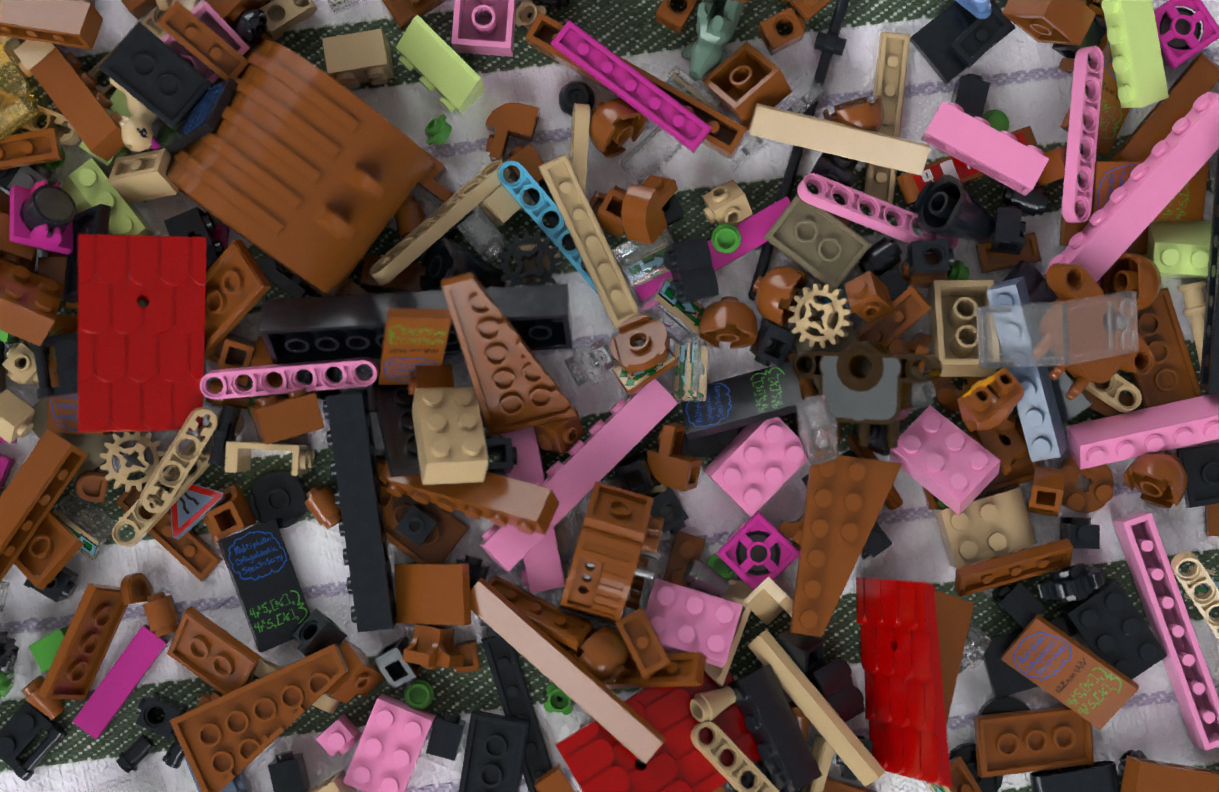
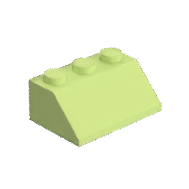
(439, 66)
(90, 187)
(1180, 248)

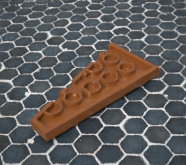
(505, 372)
(837, 520)
(240, 725)

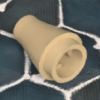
(710, 704)

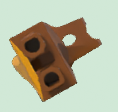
(988, 415)

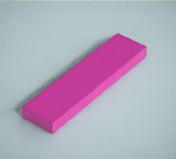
(120, 682)

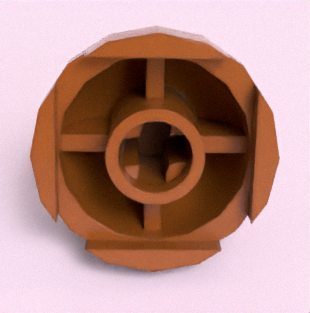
(858, 114)
(613, 125)
(1133, 273)
(776, 293)
(728, 322)
(1158, 478)
(605, 654)

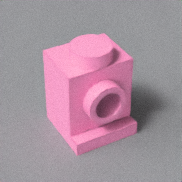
(339, 736)

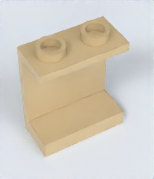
(239, 455)

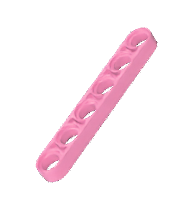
(1078, 134)
(852, 211)
(289, 374)

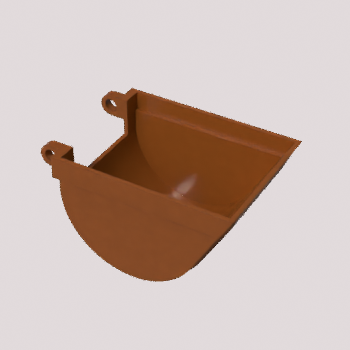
(303, 168)

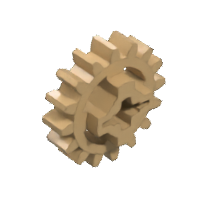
(813, 307)
(124, 472)

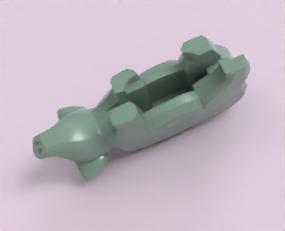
(714, 28)

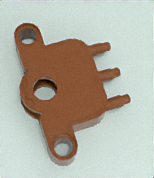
(1074, 283)

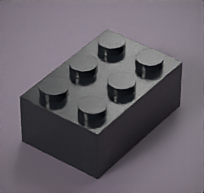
(1113, 629)

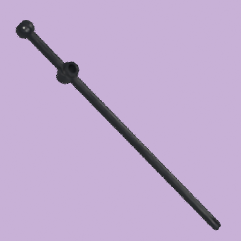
(829, 45)

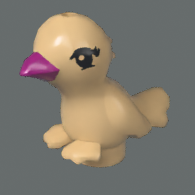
(138, 130)

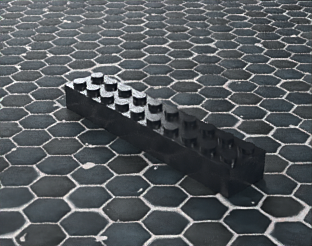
(355, 324)

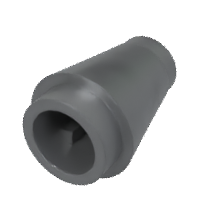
(704, 578)

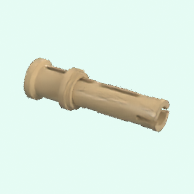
(1195, 306)

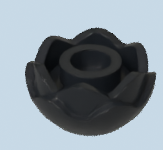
(250, 25)
(573, 89)

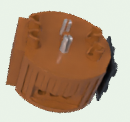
(612, 555)

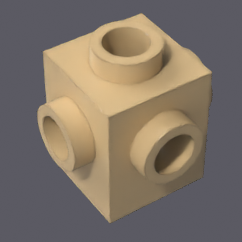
(726, 205)
(16, 358)

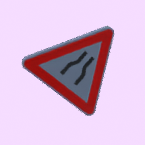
(192, 508)

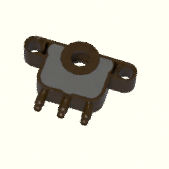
(870, 399)

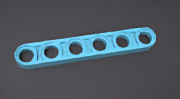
(538, 210)

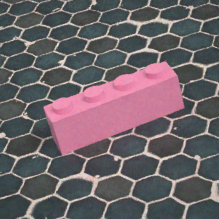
(985, 148)

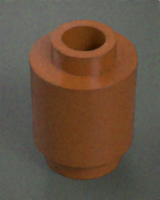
(409, 215)
(323, 506)
(161, 614)

